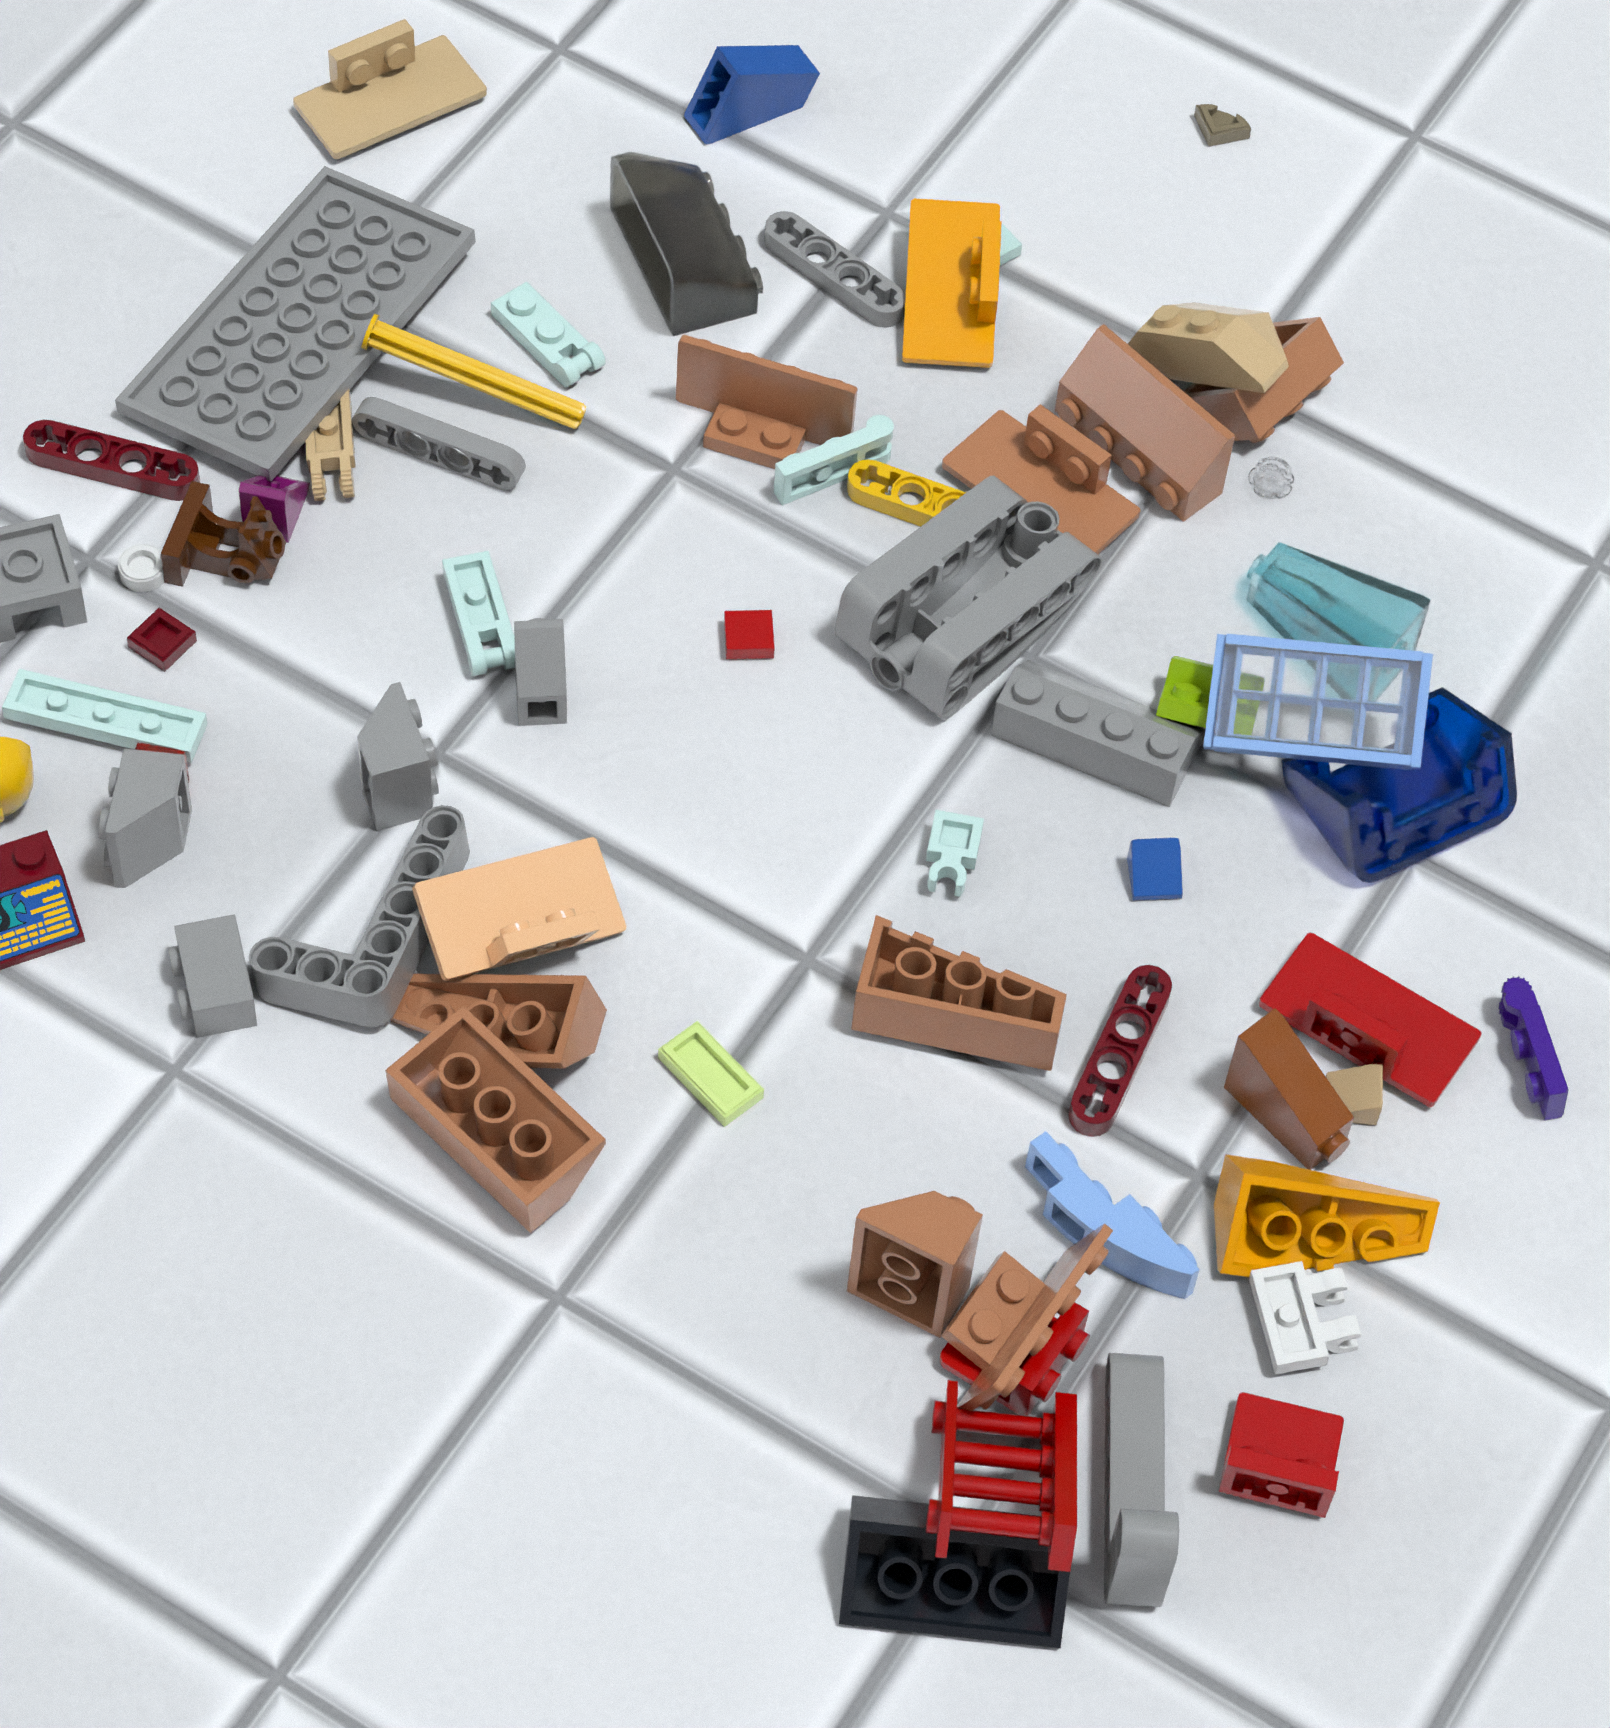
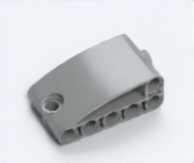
(964, 596)

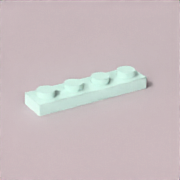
(102, 714)

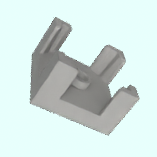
(37, 573)

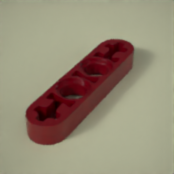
(114, 454)
(1120, 1049)

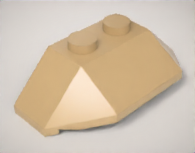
(1213, 346)

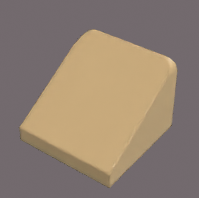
(1360, 1091)

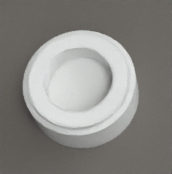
(141, 568)

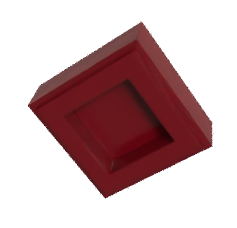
(161, 639)

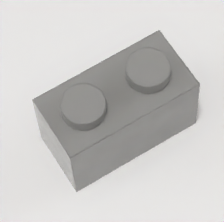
(214, 975)

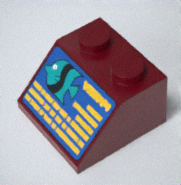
(34, 902)

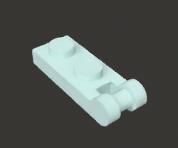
(546, 334)
(830, 462)
(479, 611)

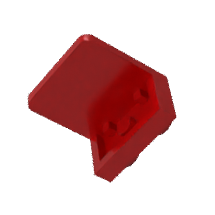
(1040, 1370)

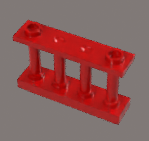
(1054, 1462)

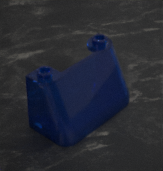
(1396, 817)

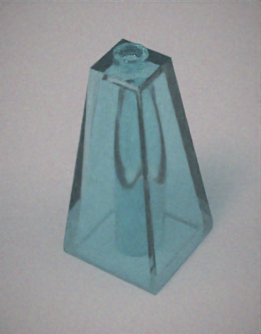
(1332, 603)

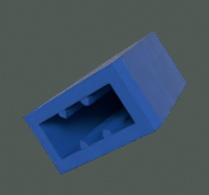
(749, 88)

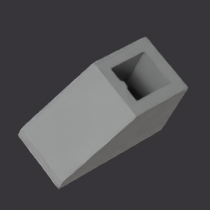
(540, 672)

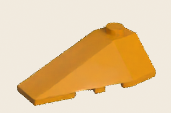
(1294, 1214)

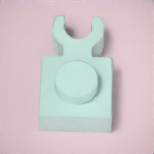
(953, 848)

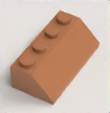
(1145, 424)
(495, 1118)

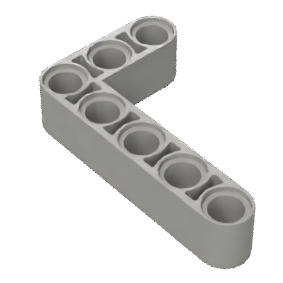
(372, 981)
(1138, 1532)

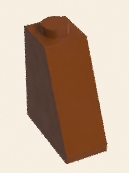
(1288, 1092)

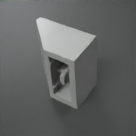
(396, 762)
(146, 814)

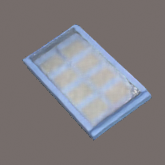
(1318, 701)

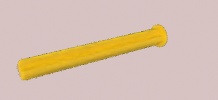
(473, 373)

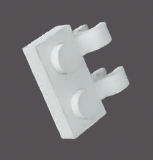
(1290, 1319)

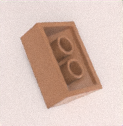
(1253, 414)
(915, 1257)

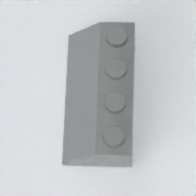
(1095, 731)

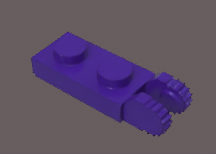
(1533, 1043)

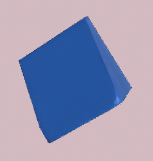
(1155, 869)

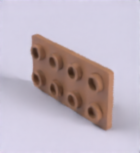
(760, 404)
(1047, 465)
(1011, 1316)

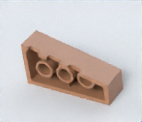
(954, 1001)

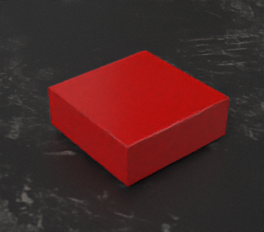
(749, 634)

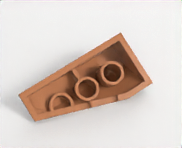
(538, 1017)

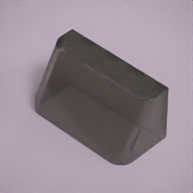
(682, 242)

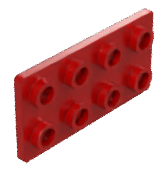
(1370, 1018)

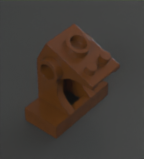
(199, 533)

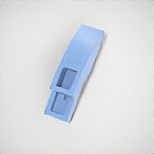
(1079, 1206)

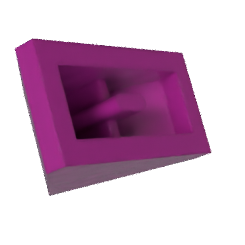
(280, 496)

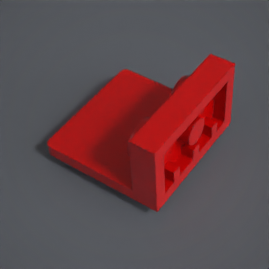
(1282, 1455)

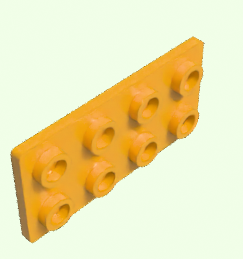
(952, 283)

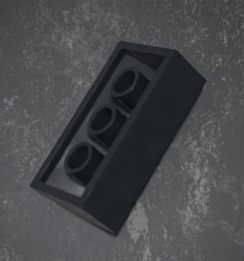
(981, 1591)

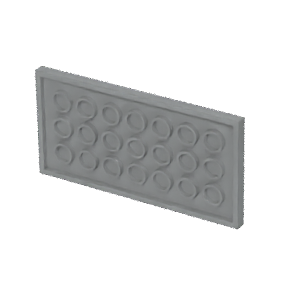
(290, 322)

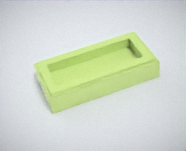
(710, 1073)

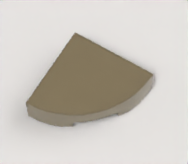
(1220, 126)

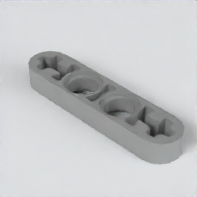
(840, 264)
(480, 457)

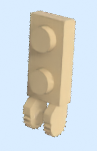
(333, 449)

